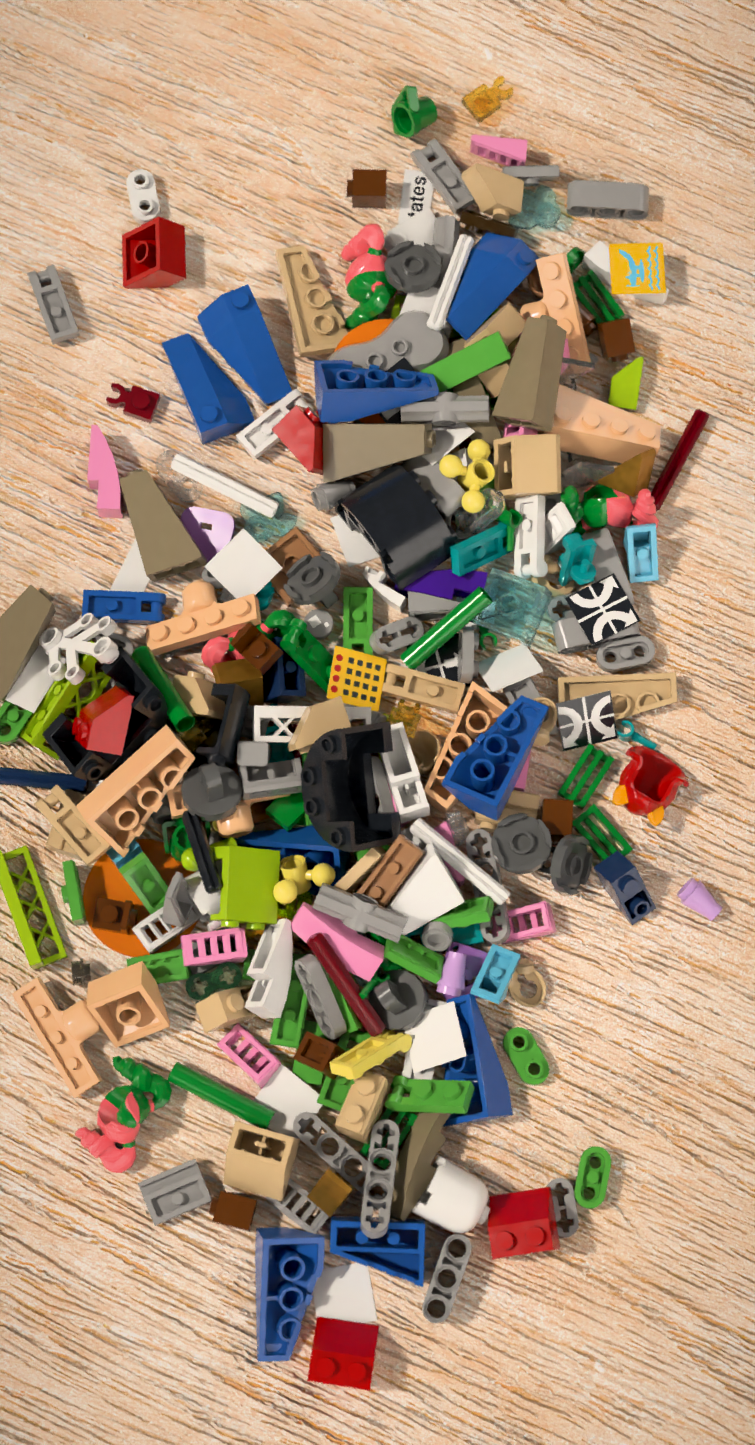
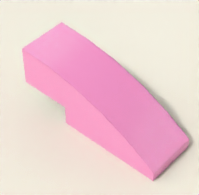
(104, 476)
(355, 951)

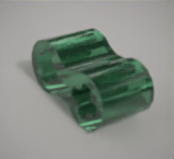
(213, 981)

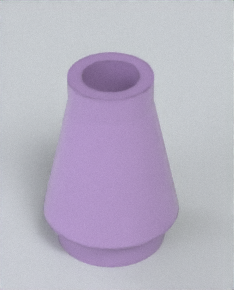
(698, 898)
(453, 975)

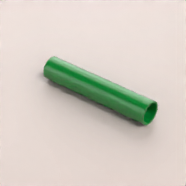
(446, 628)
(177, 709)
(221, 1096)

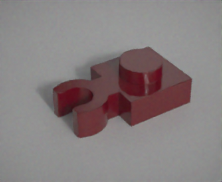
(137, 403)

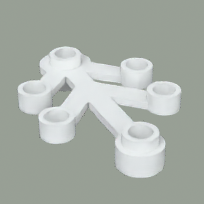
(56, 640)

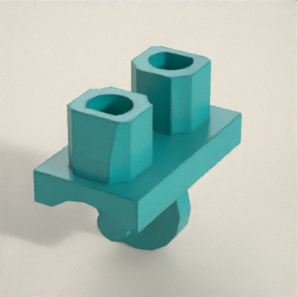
(577, 560)

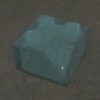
(515, 607)

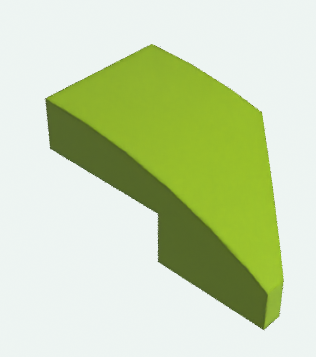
(626, 385)

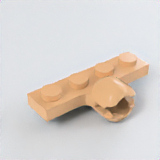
(559, 303)
(202, 619)
(234, 826)
(61, 1034)

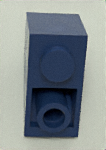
(625, 887)

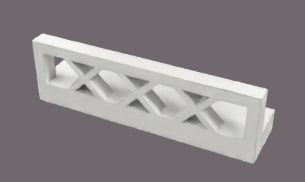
(289, 714)

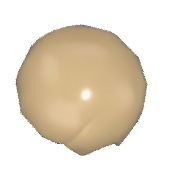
(425, 749)

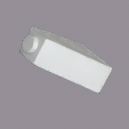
(426, 892)

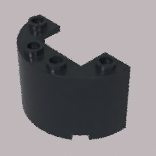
(399, 524)
(146, 719)
(223, 739)
(341, 789)

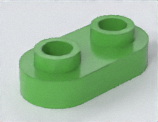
(15, 718)
(525, 1056)
(591, 1177)

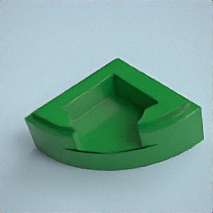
(574, 258)

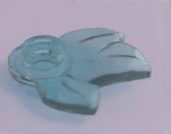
(535, 209)
(278, 525)

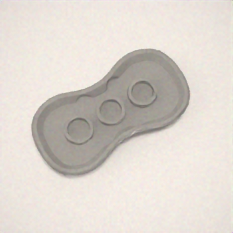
(404, 337)

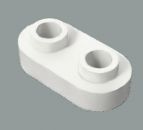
(142, 195)

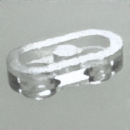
(176, 480)
(492, 510)

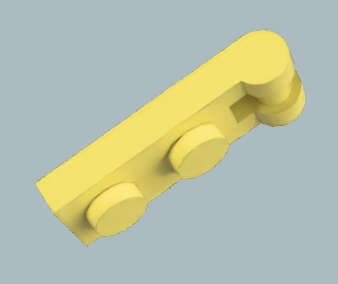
(370, 1054)

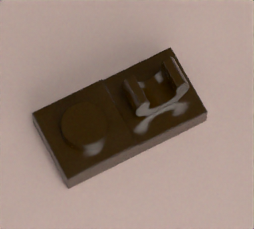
(476, 222)

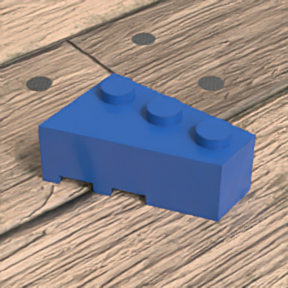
(396, 1253)

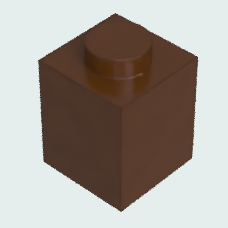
(367, 188)
(616, 339)
(557, 817)
(233, 1210)

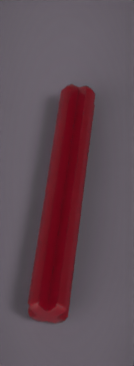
(679, 457)
(345, 984)

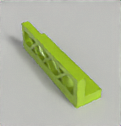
(59, 699)
(18, 912)

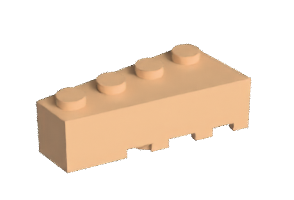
(600, 429)
(474, 717)
(136, 789)

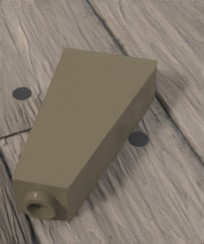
(533, 376)
(364, 447)
(159, 532)
(20, 634)

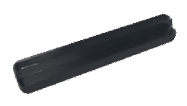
(202, 852)

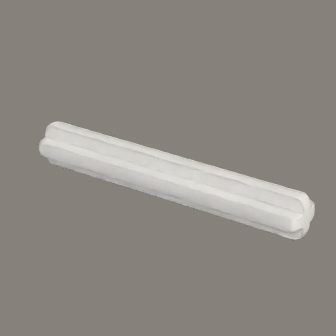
(450, 282)
(224, 485)
(460, 862)

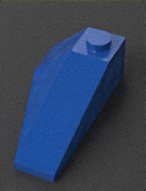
(491, 274)
(241, 337)
(354, 392)
(208, 393)
(492, 764)
(303, 842)
(480, 1066)
(285, 1277)

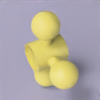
(473, 476)
(297, 878)

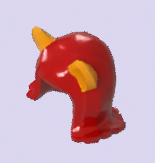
(648, 784)

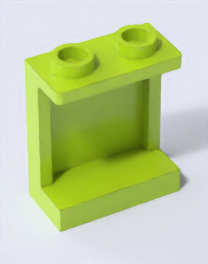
(247, 886)

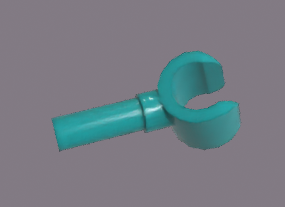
(634, 736)

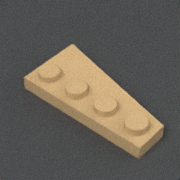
(310, 306)
(629, 692)

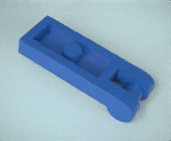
(124, 605)

